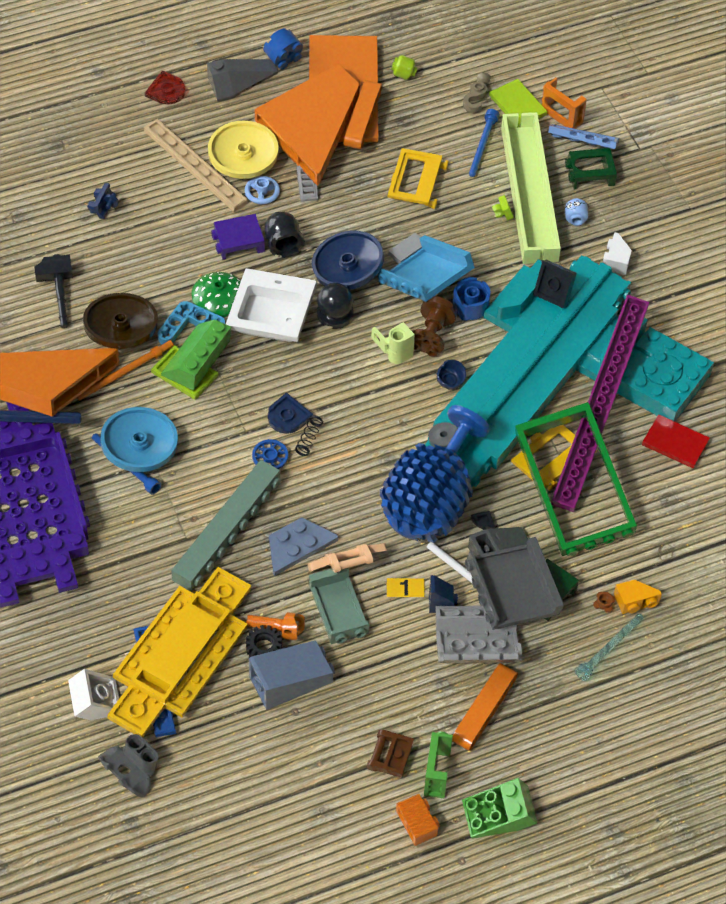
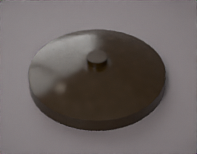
(120, 320)

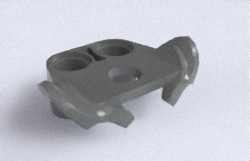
(138, 757)

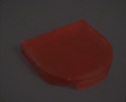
(166, 89)

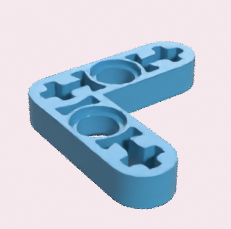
(188, 316)

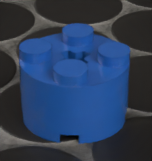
(283, 48)
(471, 298)

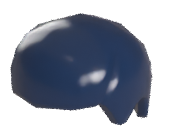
(451, 374)

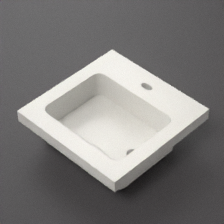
(271, 305)

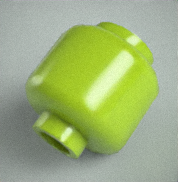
(404, 67)

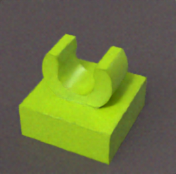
(503, 208)

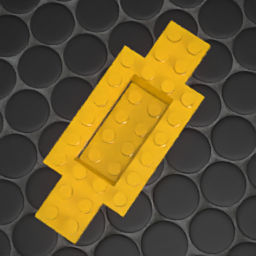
(172, 646)

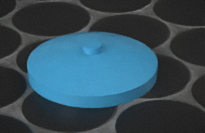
(139, 439)

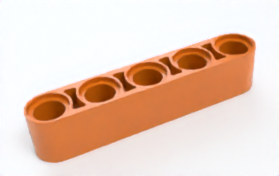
(362, 114)
(484, 707)

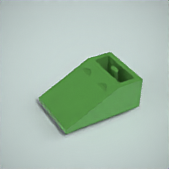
(500, 809)

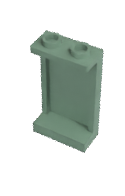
(338, 605)

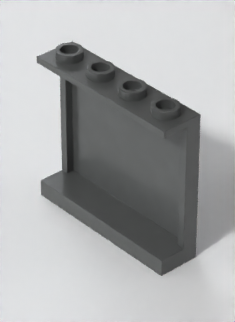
(514, 585)

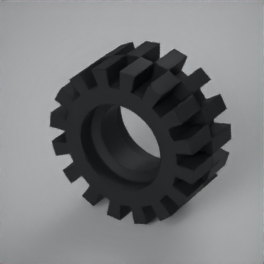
(262, 634)

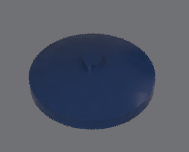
(348, 259)

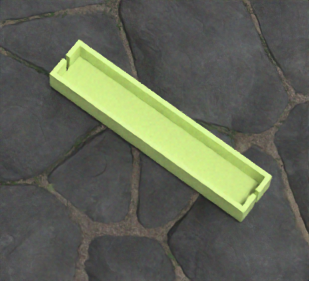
(530, 188)

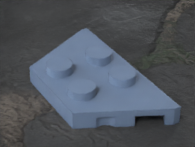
(297, 543)

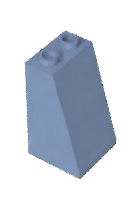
(289, 673)

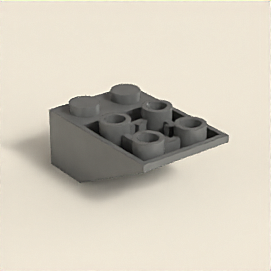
(496, 539)

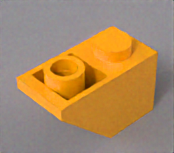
(635, 596)

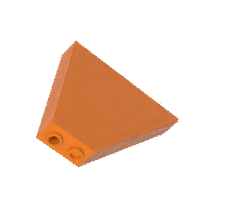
(312, 118)
(52, 378)

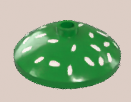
(216, 292)

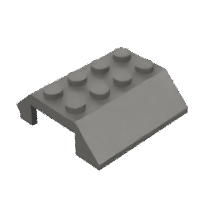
(468, 638)

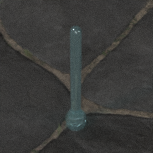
(585, 669)

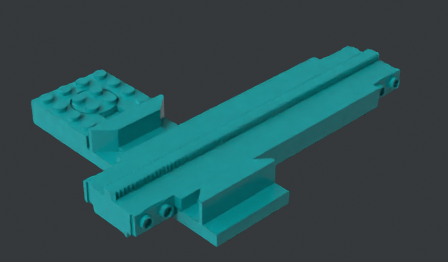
(552, 343)

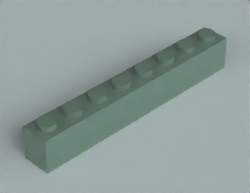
(226, 525)

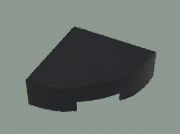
(483, 520)

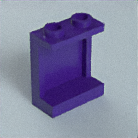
(238, 235)

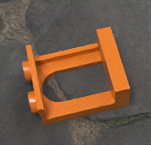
(576, 108)

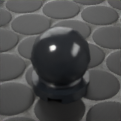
(283, 234)
(335, 305)

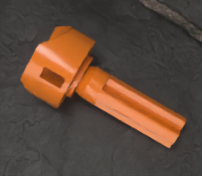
(288, 626)

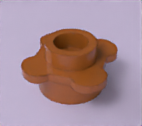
(608, 598)

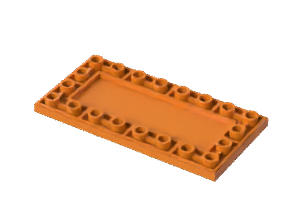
(355, 54)

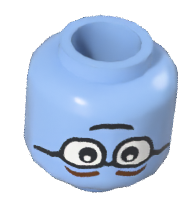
(576, 211)

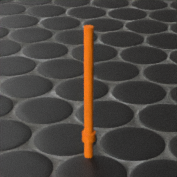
(155, 352)

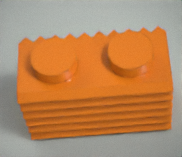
(417, 819)

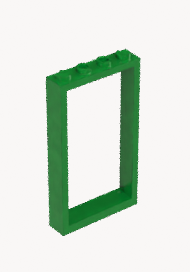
(556, 419)

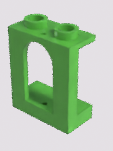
(435, 780)

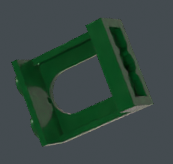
(576, 175)

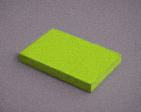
(516, 98)
(157, 369)

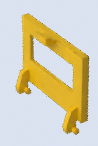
(427, 178)
(554, 469)

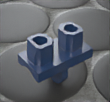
(104, 201)

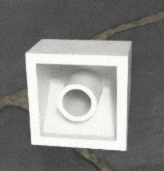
(92, 694)

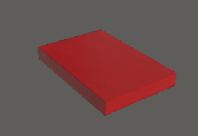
(675, 441)

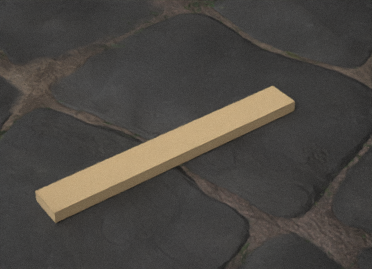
(196, 165)

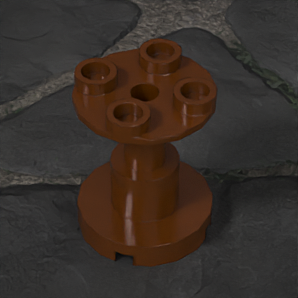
(437, 313)

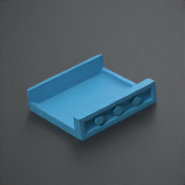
(428, 269)

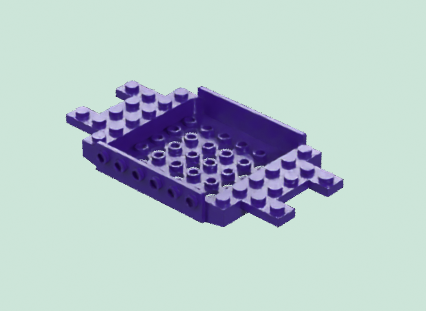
(47, 554)

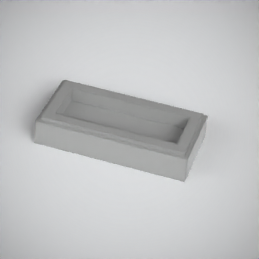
(405, 248)

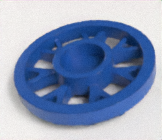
(270, 454)

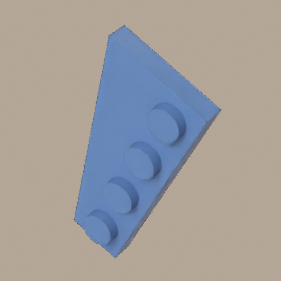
(588, 137)

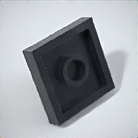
(554, 283)

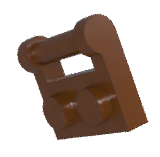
(396, 756)

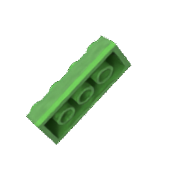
(198, 353)

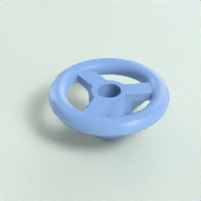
(262, 185)

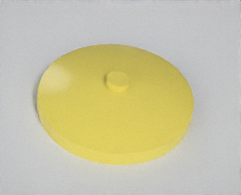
(243, 149)

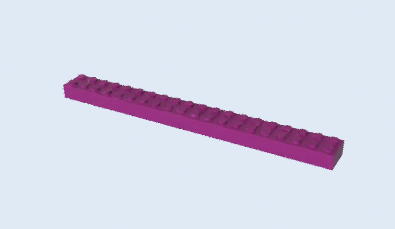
(600, 402)

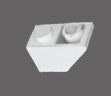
(618, 255)

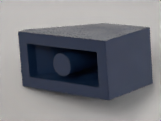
(441, 594)

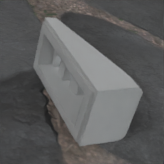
(301, 175)

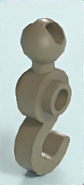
(477, 91)

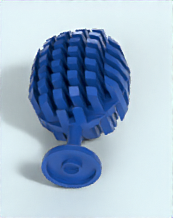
(432, 484)

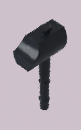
(56, 268)

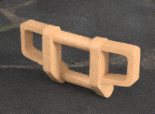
(331, 559)

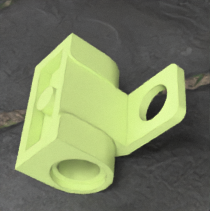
(398, 345)

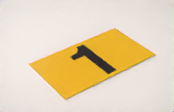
(405, 587)

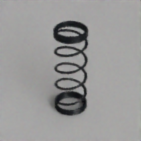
(303, 446)

